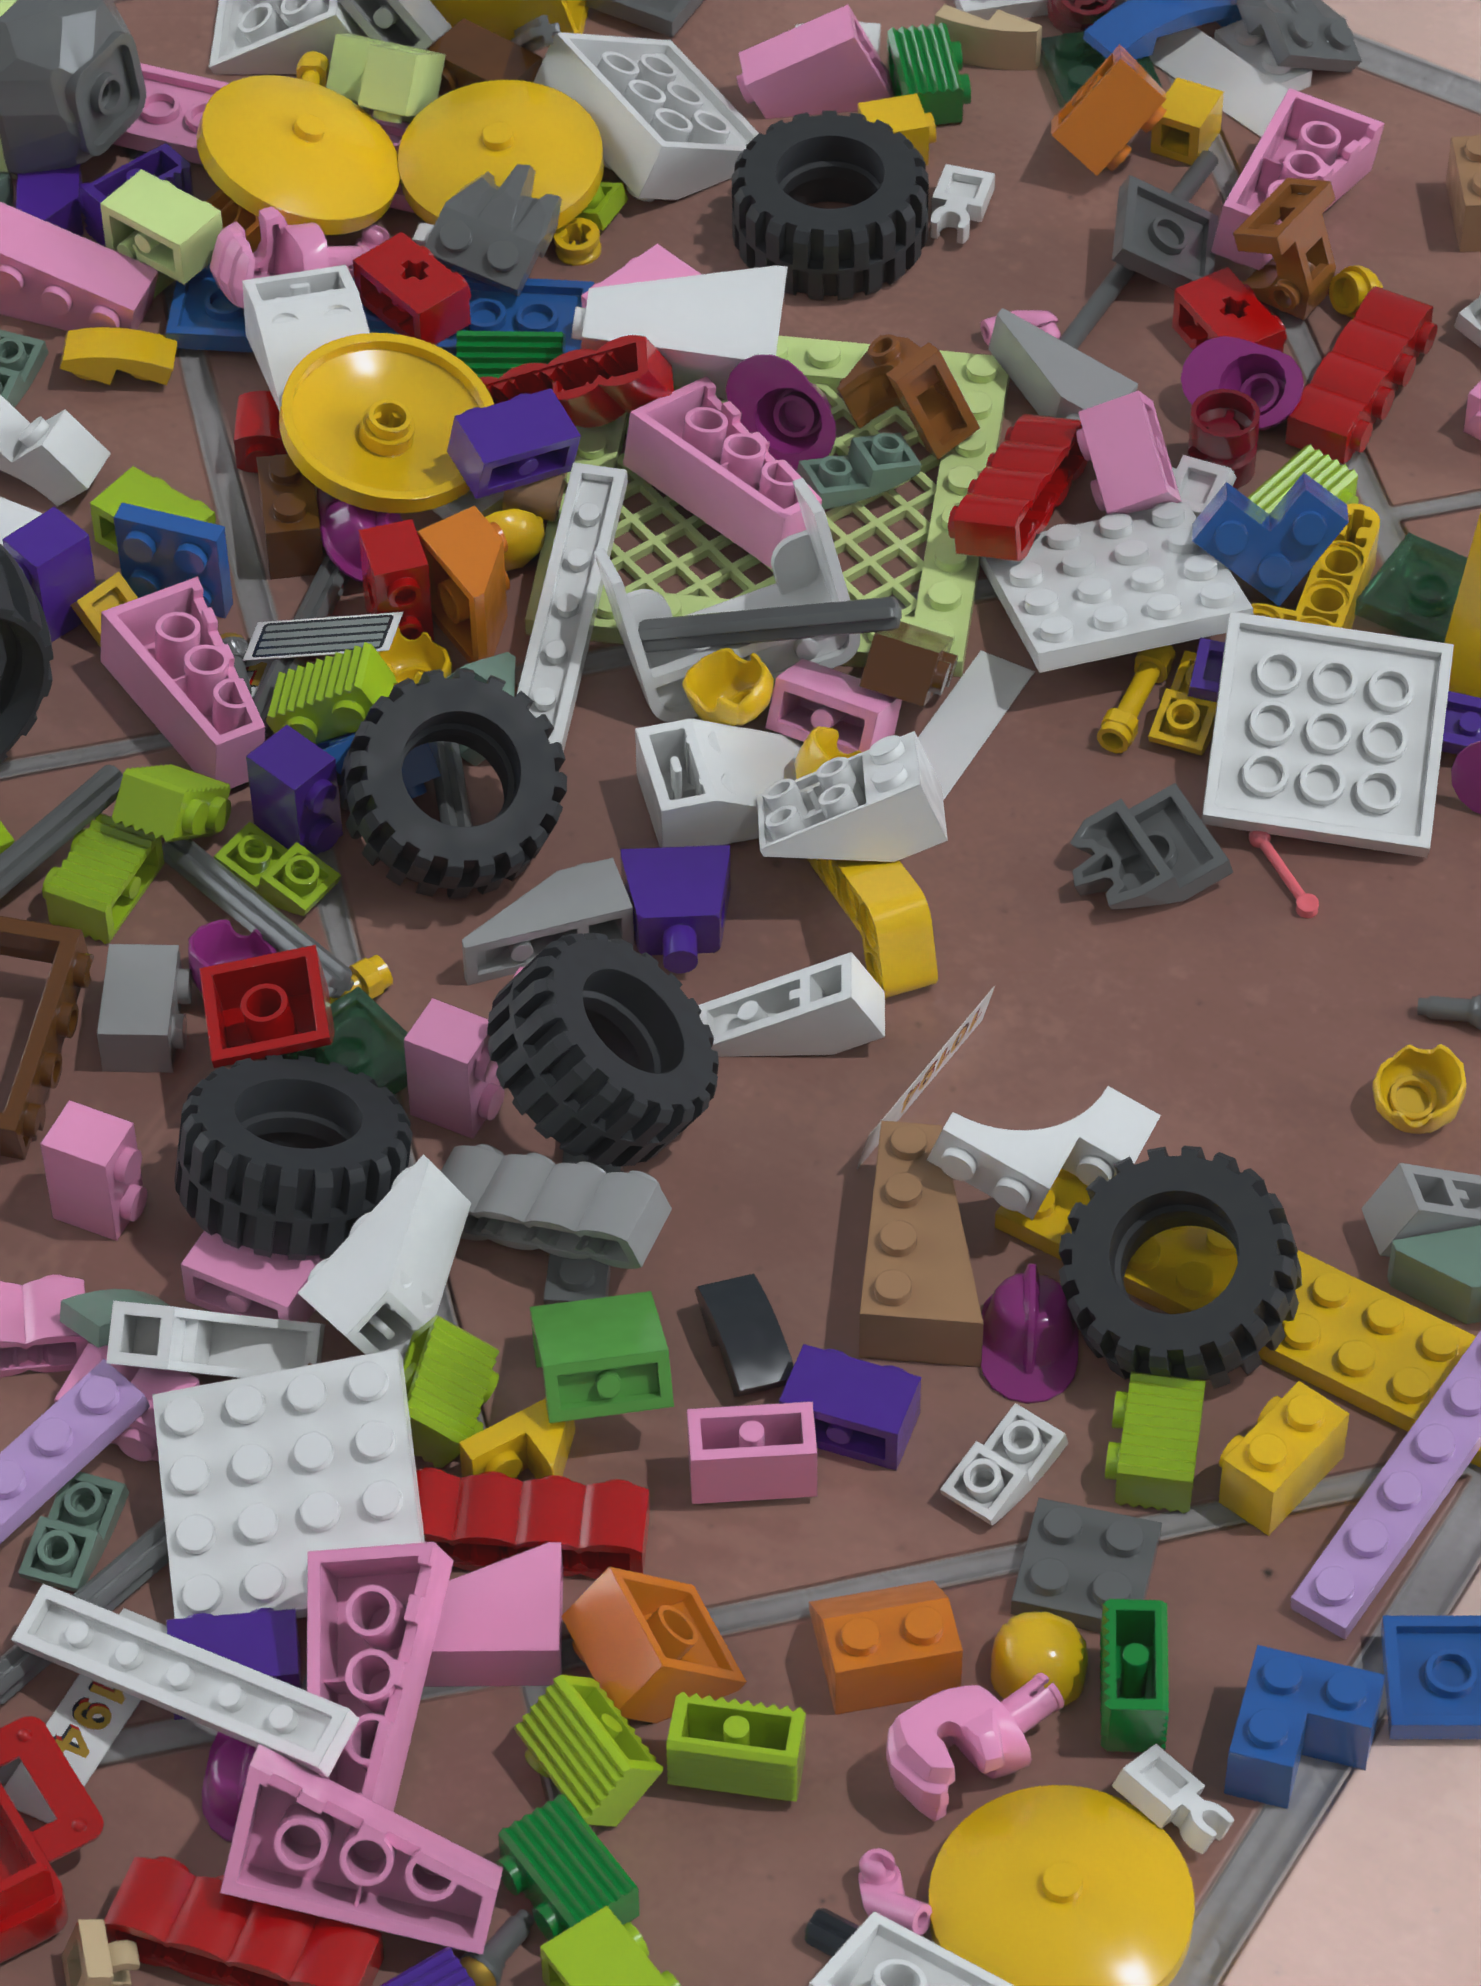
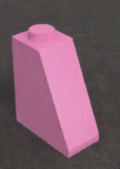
(814, 69)
(502, 1624)

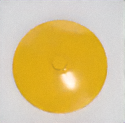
(493, 130)
(298, 152)
(376, 420)
(1063, 1891)

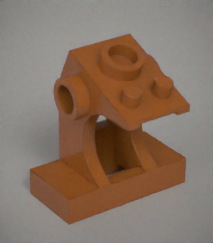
(1300, 246)
(916, 382)

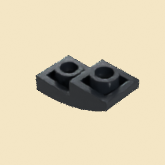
(747, 1333)

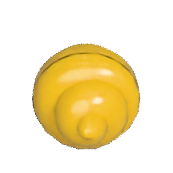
(1350, 288)

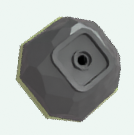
(64, 82)

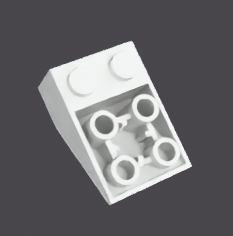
(296, 315)
(707, 778)
(857, 807)
(393, 1263)

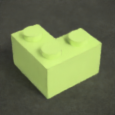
(385, 76)
(161, 228)

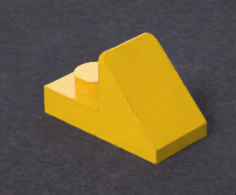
(519, 1444)

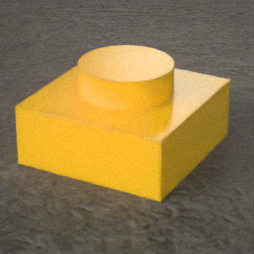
(103, 597)

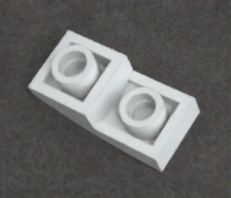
(1006, 1467)

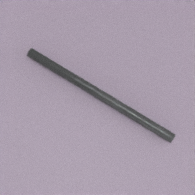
(1120, 275)

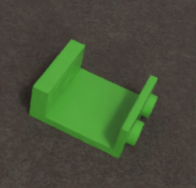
(602, 1356)

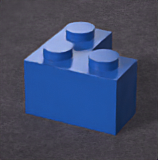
(1271, 548)
(1295, 1710)

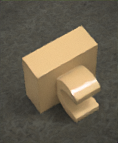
(94, 1961)

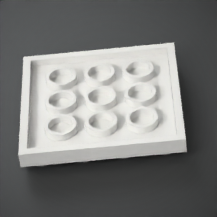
(1115, 588)
(1328, 734)
(281, 1470)

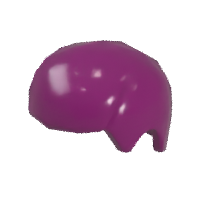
(220, 944)

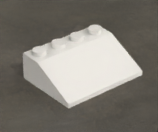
(275, 34)
(655, 112)

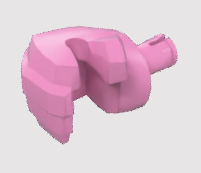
(281, 251)
(978, 1724)

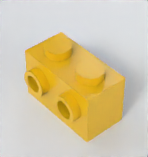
(1282, 1457)

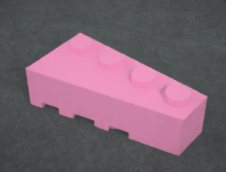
(1301, 142)
(67, 279)
(715, 467)
(184, 678)
(370, 1651)
(353, 1861)

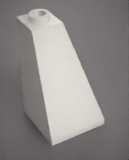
(693, 321)

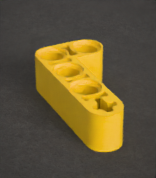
(1337, 575)
(890, 917)

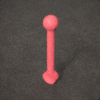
(1306, 904)

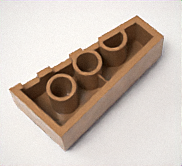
(918, 1268)

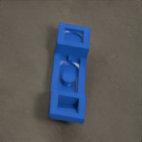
(1140, 22)

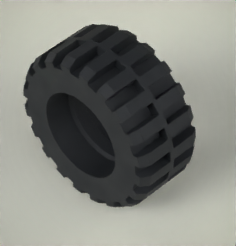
(831, 162)
(488, 723)
(602, 1050)
(288, 1153)
(1164, 1196)

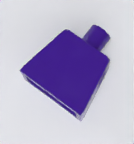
(678, 900)

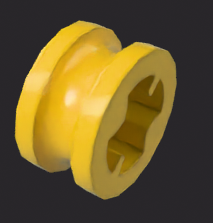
(582, 230)

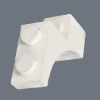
(51, 454)
(1023, 1164)
(209, 1341)

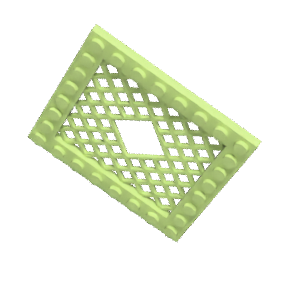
(946, 577)

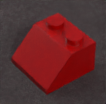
(266, 1006)

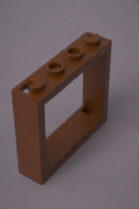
(54, 1021)

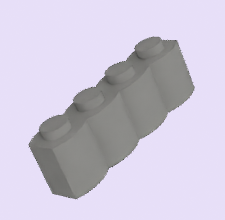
(558, 1207)

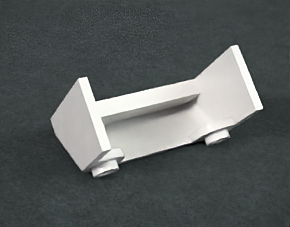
(804, 573)

